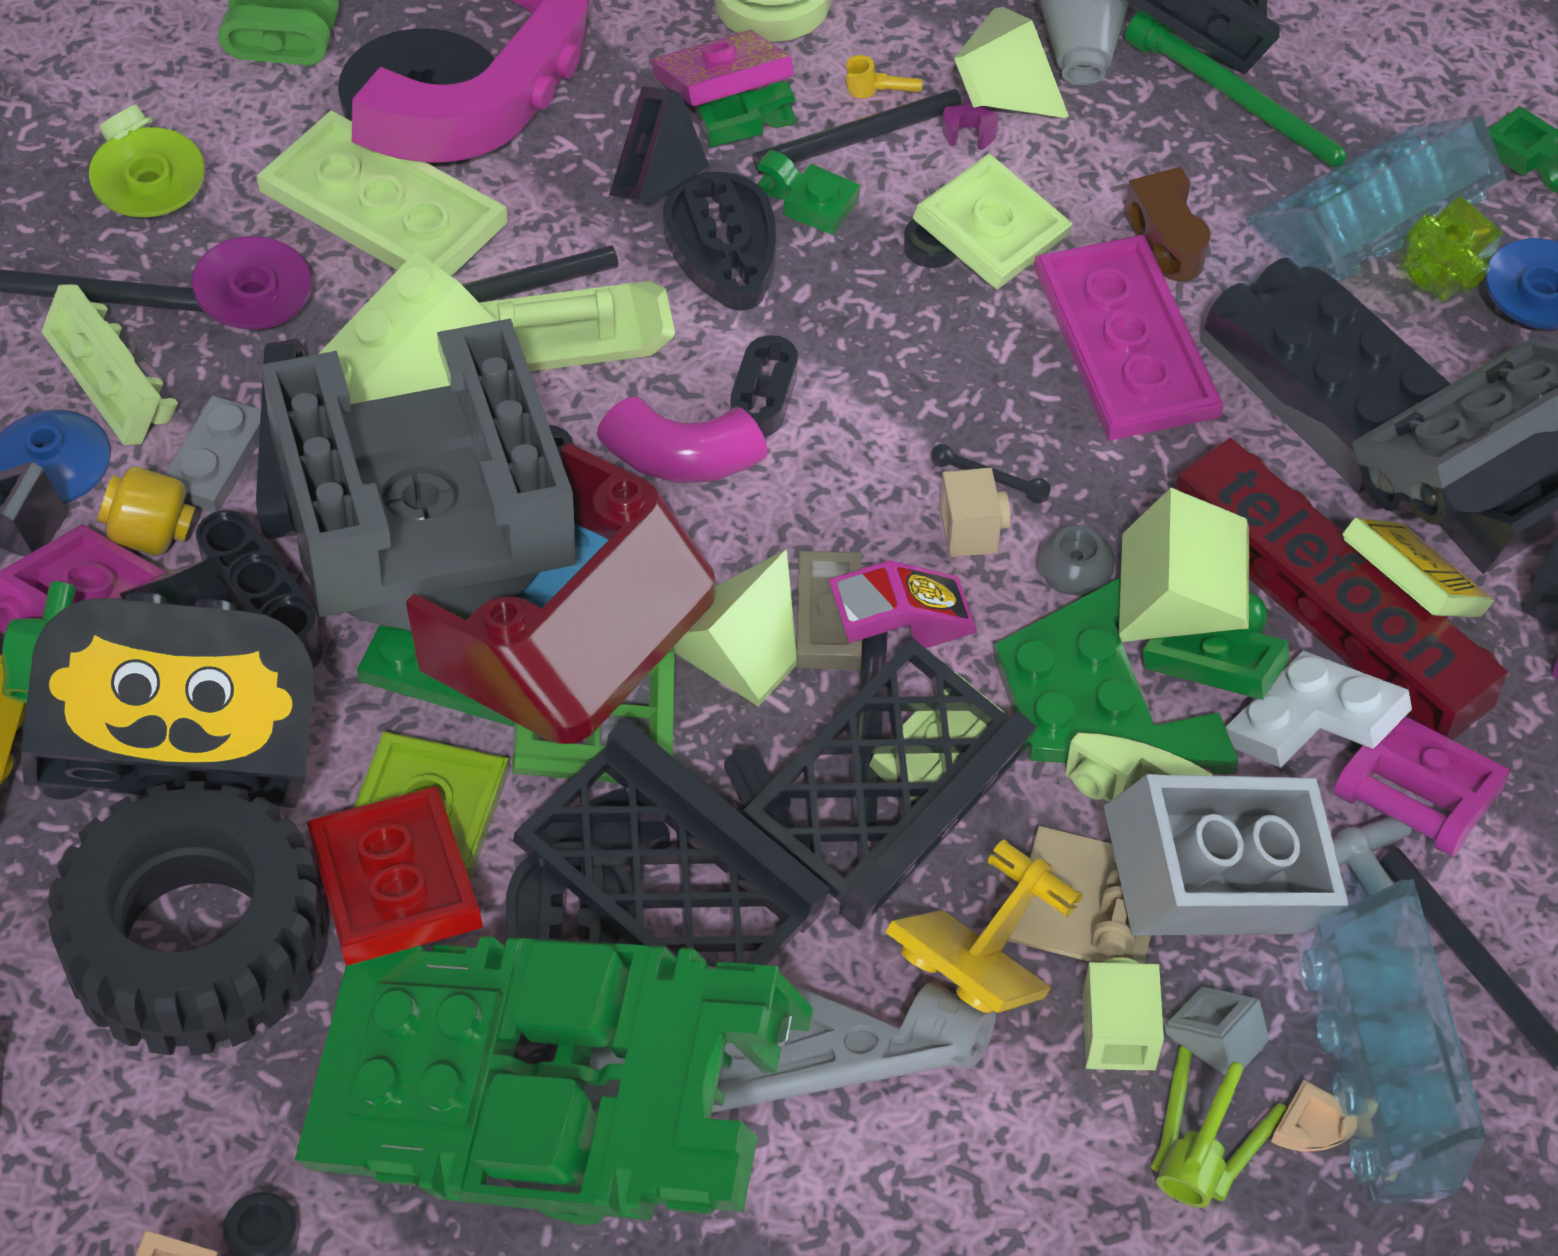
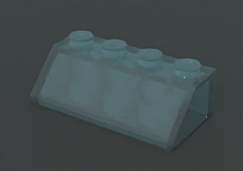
(1381, 195)
(1394, 1049)

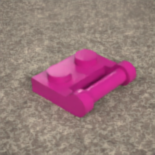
(1432, 769)

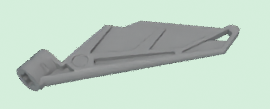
(846, 1050)

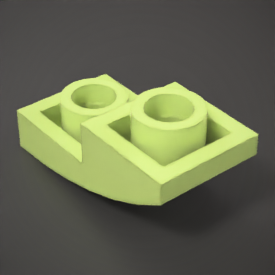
(1109, 764)

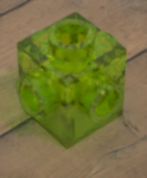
(1451, 249)

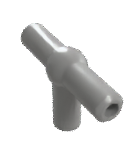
(1357, 847)

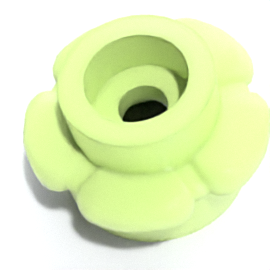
(123, 122)

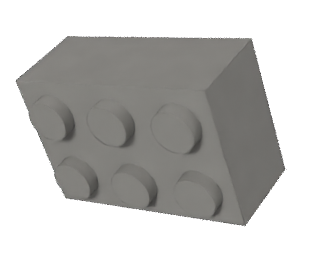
(1224, 855)

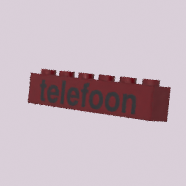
(1344, 597)

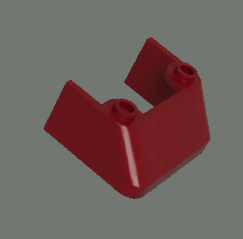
(598, 635)

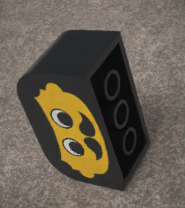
(167, 697)

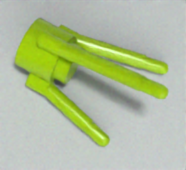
(1194, 1166)

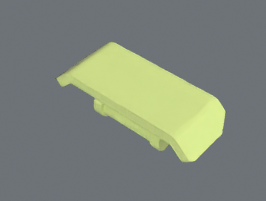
(588, 324)

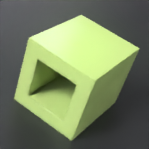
(1122, 1015)

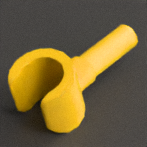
(864, 81)

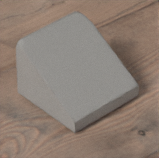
(1220, 1027)

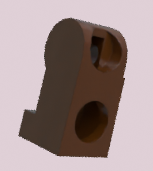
(1160, 212)

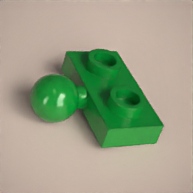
(1227, 660)

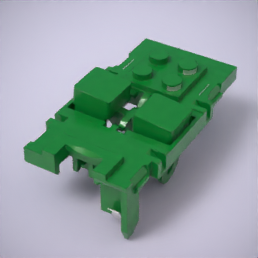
(430, 1094)

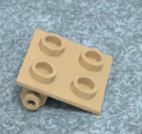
(1100, 923)

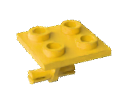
(974, 962)

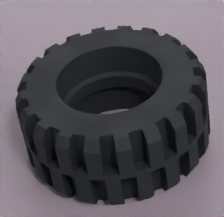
(171, 844)

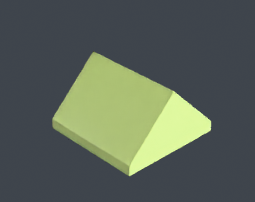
(1184, 570)

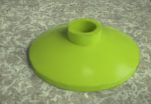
(147, 172)

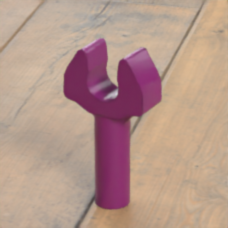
(969, 116)

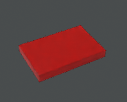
(393, 875)

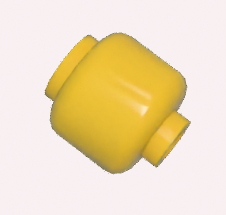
(145, 510)

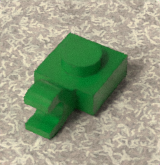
(745, 112)
(1527, 144)
(811, 197)

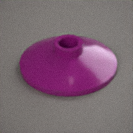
(251, 282)

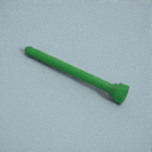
(1152, 35)

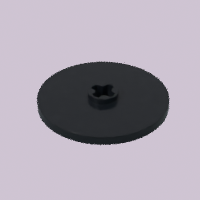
(418, 54)

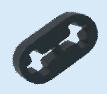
(775, 388)

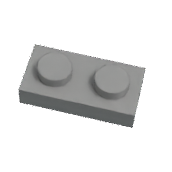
(216, 452)

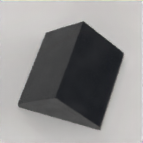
(1508, 528)

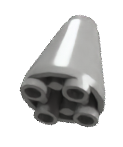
(1084, 36)

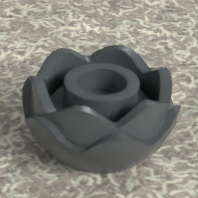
(1076, 576)

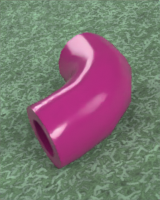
(678, 449)

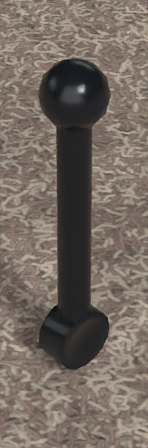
(1036, 490)

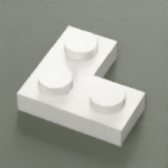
(1315, 696)

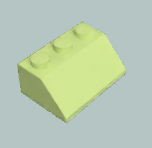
(393, 337)

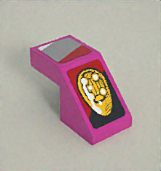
(899, 596)

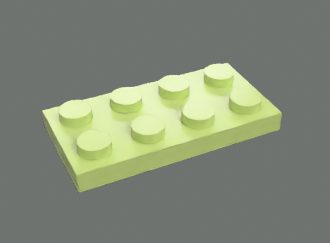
(380, 200)

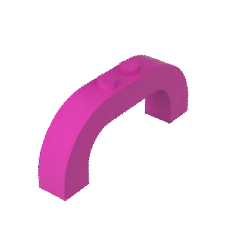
(481, 114)

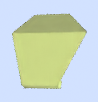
(1008, 67)
(747, 631)

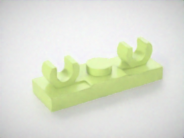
(105, 366)

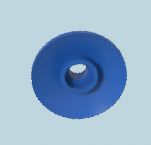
(1526, 281)
(74, 454)

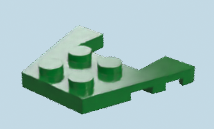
(1076, 678)

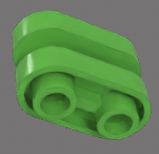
(278, 30)

